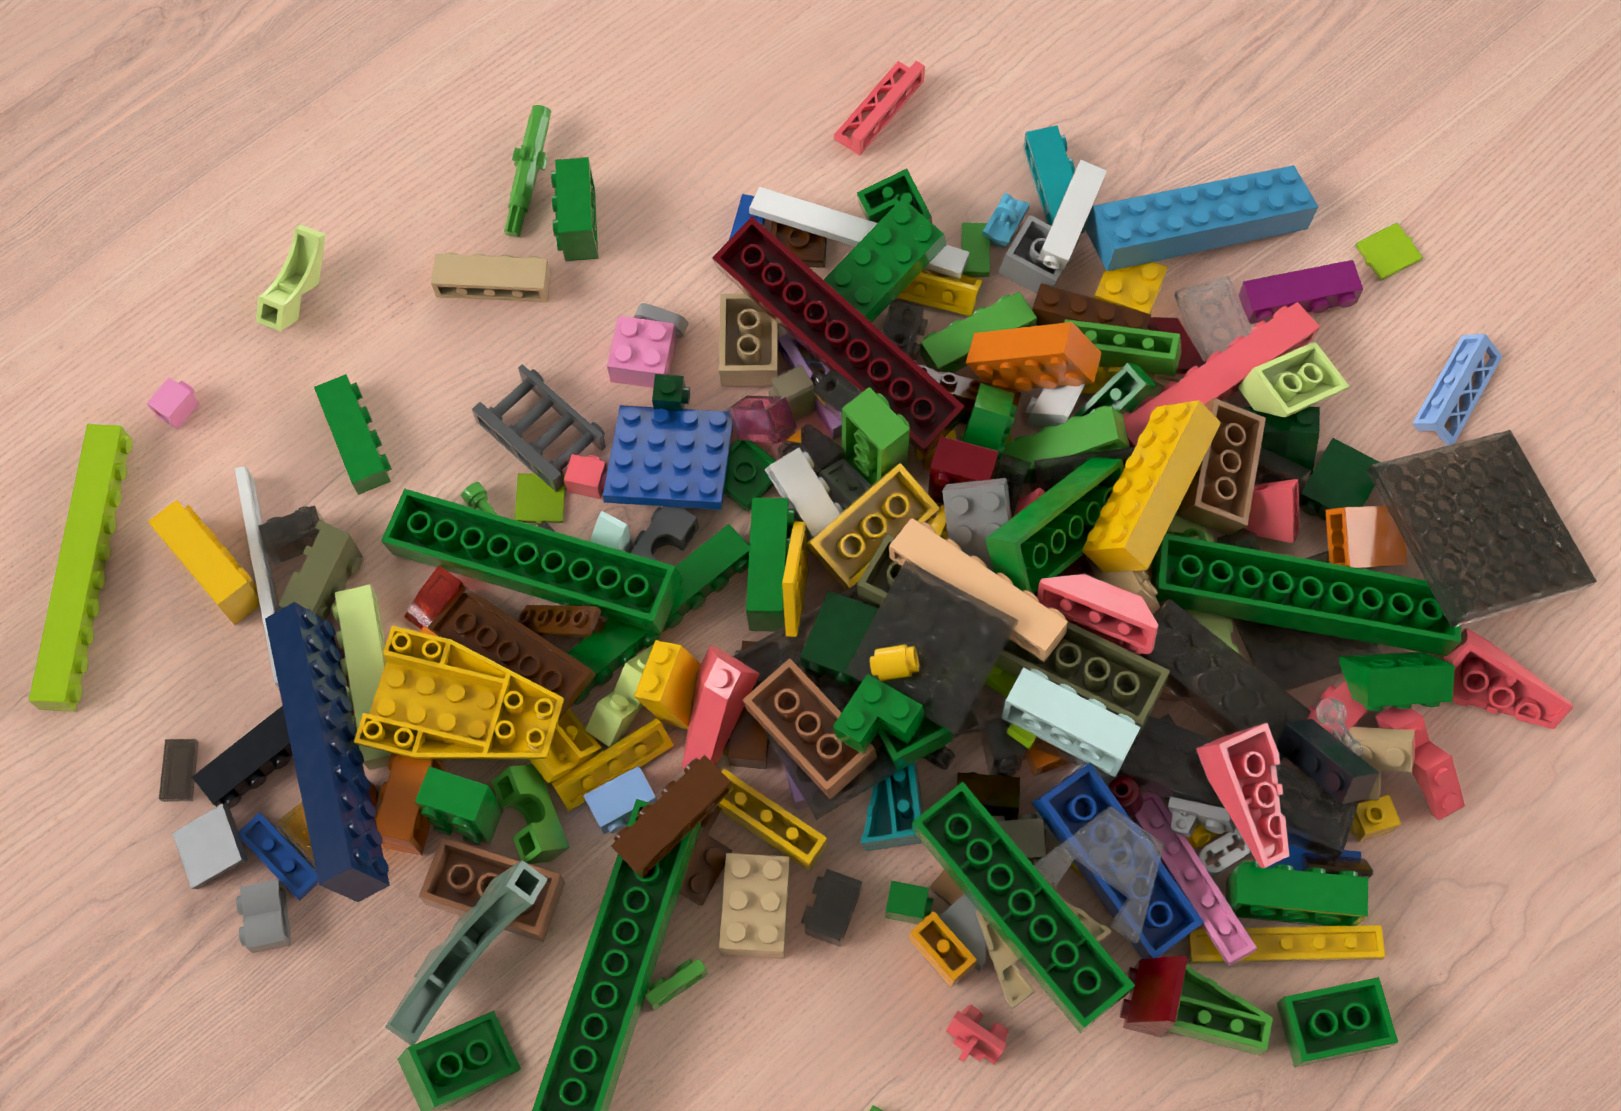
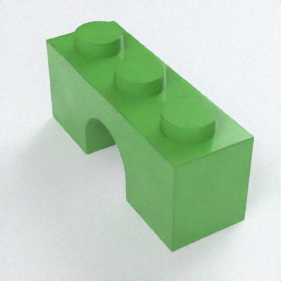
(526, 791)

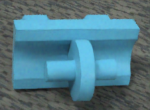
(1005, 220)

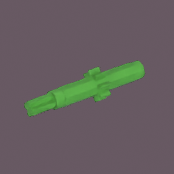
(528, 162)

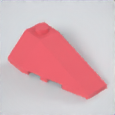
(716, 704)
(1246, 781)

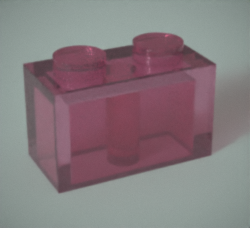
(762, 418)

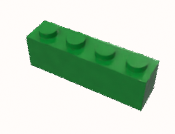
(352, 434)

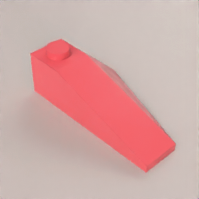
(1500, 684)

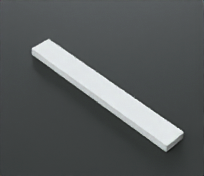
(839, 226)
(258, 554)

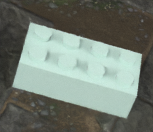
(1070, 721)

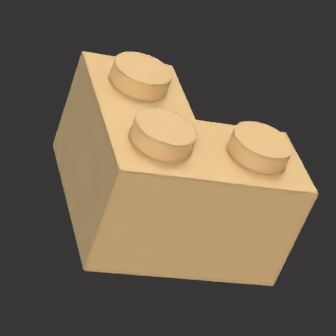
(1385, 751)

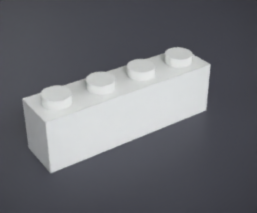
(804, 490)

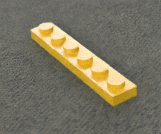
(1298, 944)

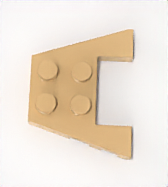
(1013, 982)

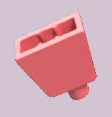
(1275, 510)

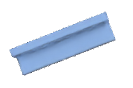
(1455, 381)

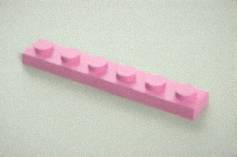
(1195, 882)

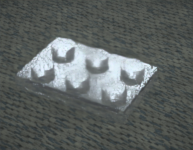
(1213, 315)

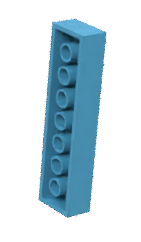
(1200, 217)

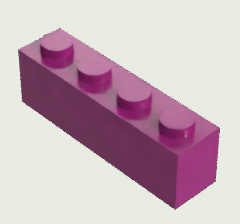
(1312, 288)

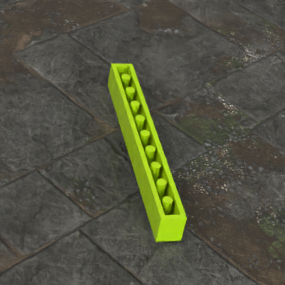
(80, 569)

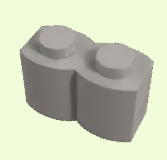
(264, 916)

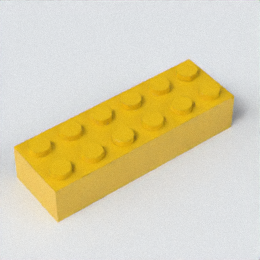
(1151, 487)

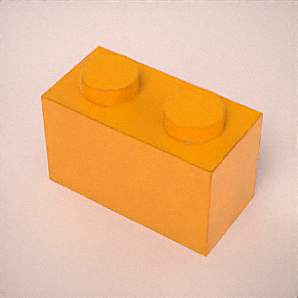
(942, 949)

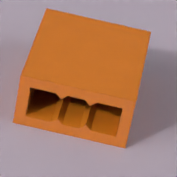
(1364, 537)

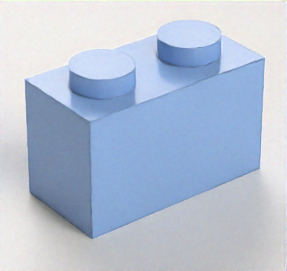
(615, 800)

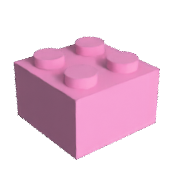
(641, 351)

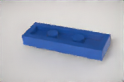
(279, 856)

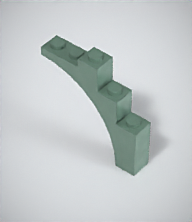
(473, 932)

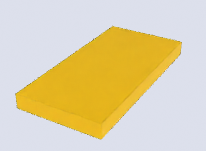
(795, 579)

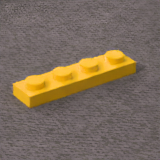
(616, 760)

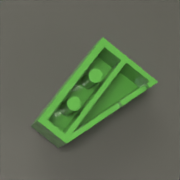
(1220, 1017)

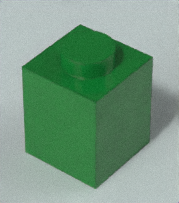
(908, 903)

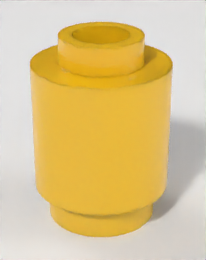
(894, 662)

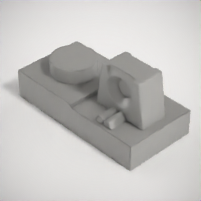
(1189, 813)

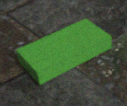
(979, 248)

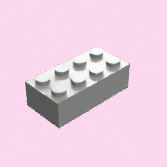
(974, 513)

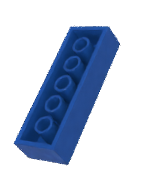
(1074, 804)

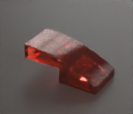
(433, 597)

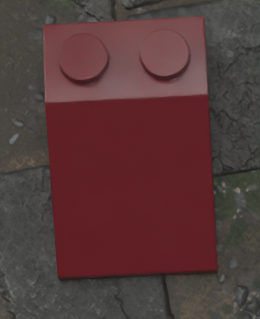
(1155, 996)

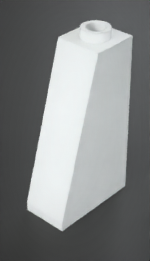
(1071, 215)

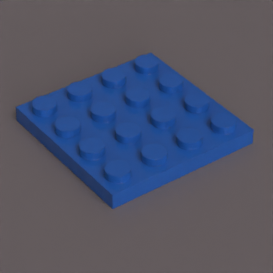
(669, 458)

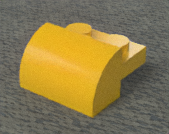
(568, 750)

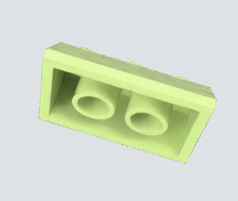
(1292, 382)

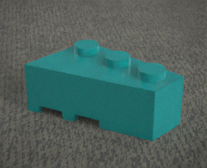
(892, 811)

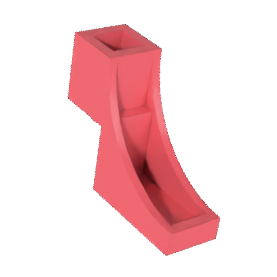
(1432, 765)

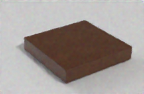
(805, 245)

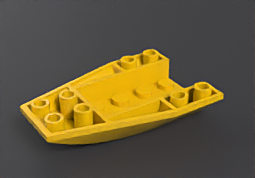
(455, 704)

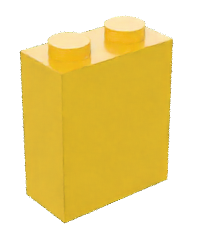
(669, 683)

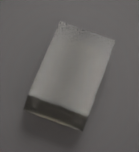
(178, 769)

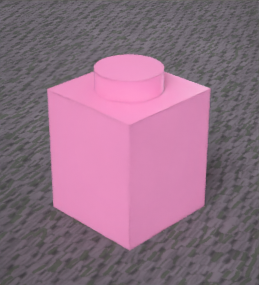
(173, 402)

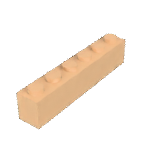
(1038, 627)

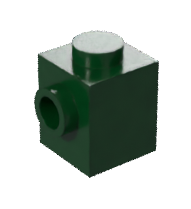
(670, 392)

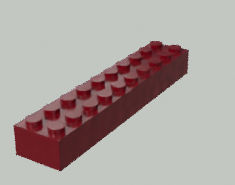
(837, 332)

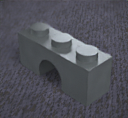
(668, 527)

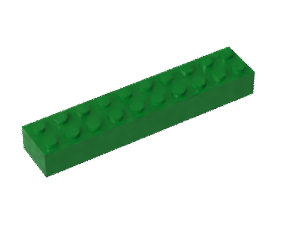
(532, 560)
(1301, 594)
(613, 981)

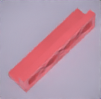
(881, 112)

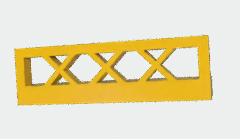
(943, 291)

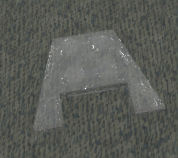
(1120, 856)

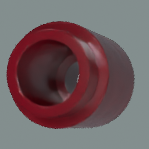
(1127, 794)

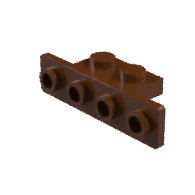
(964, 388)
(562, 620)
(705, 862)

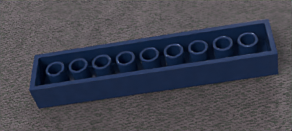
(325, 756)

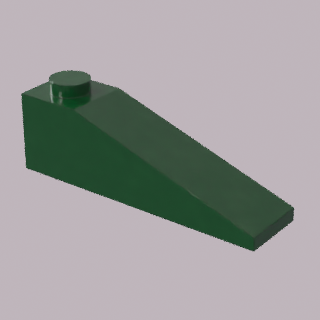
(1292, 436)

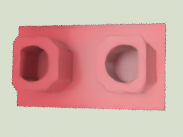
(975, 1039)

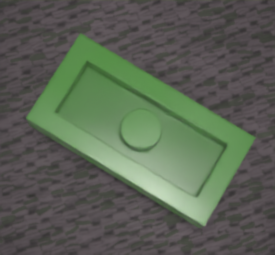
(686, 976)

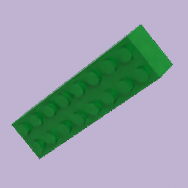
(1022, 907)

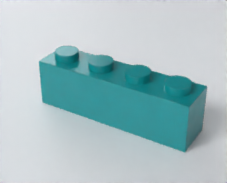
(1049, 168)

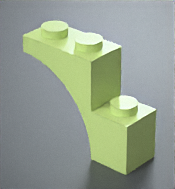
(300, 273)
(618, 709)

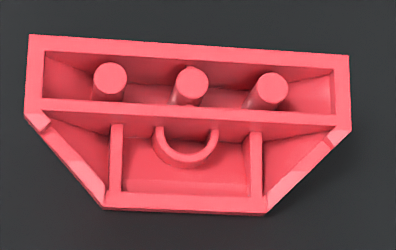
(1102, 610)

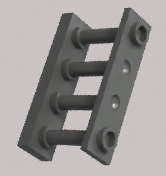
(531, 453)

